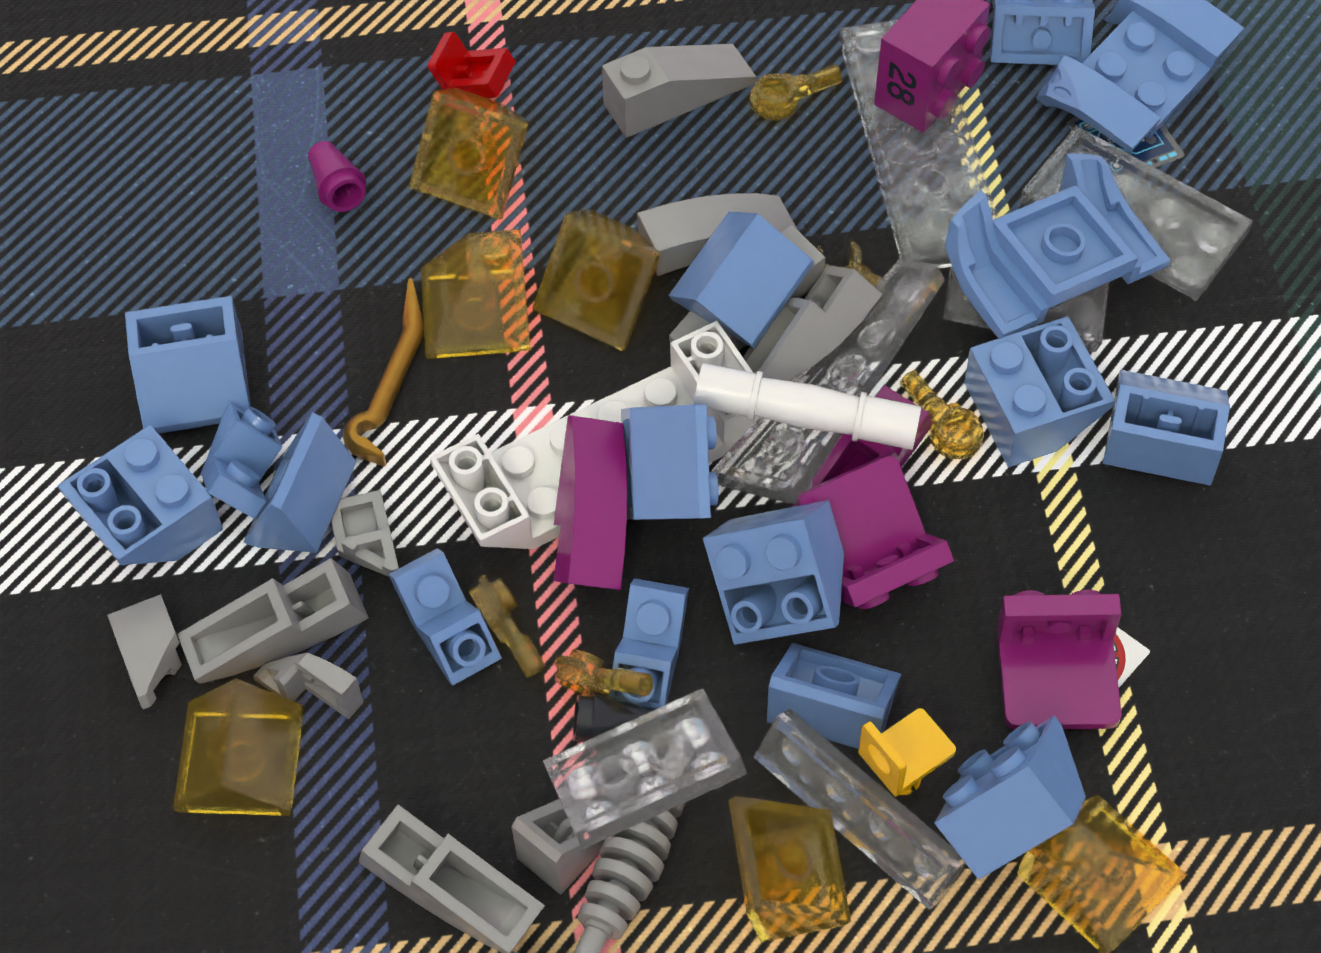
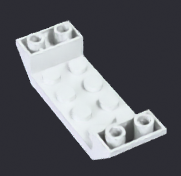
(514, 489)

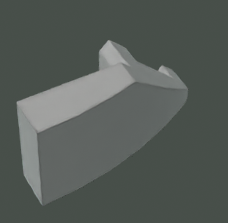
(364, 532)
(146, 645)
(328, 682)

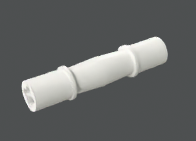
(807, 406)

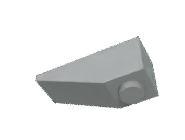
(670, 81)

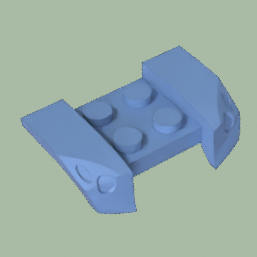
(1142, 67)
(1049, 248)

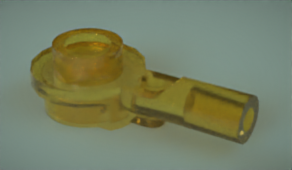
(778, 94)
(954, 429)
(495, 604)
(585, 674)

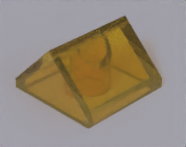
(239, 752)
(788, 868)

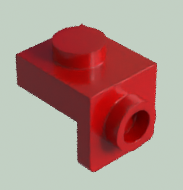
(472, 71)

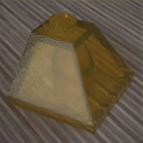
(469, 151)
(597, 277)
(476, 297)
(1101, 874)

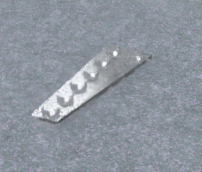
(782, 458)

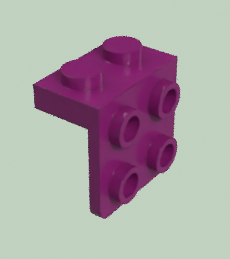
(879, 532)
(1059, 659)

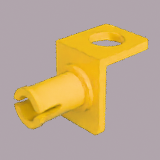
(905, 751)

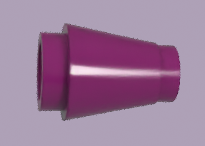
(336, 177)

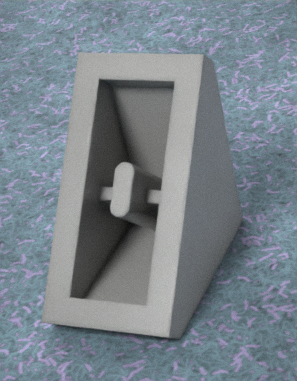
(550, 846)

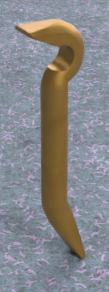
(388, 385)

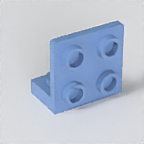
(1041, 31)

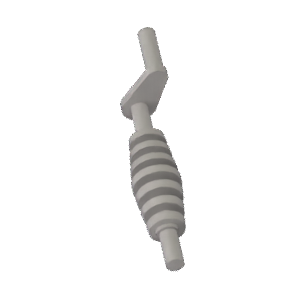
(624, 878)

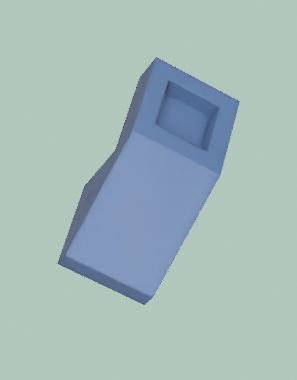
(240, 457)
(443, 617)
(652, 637)

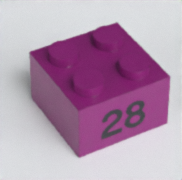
(931, 59)

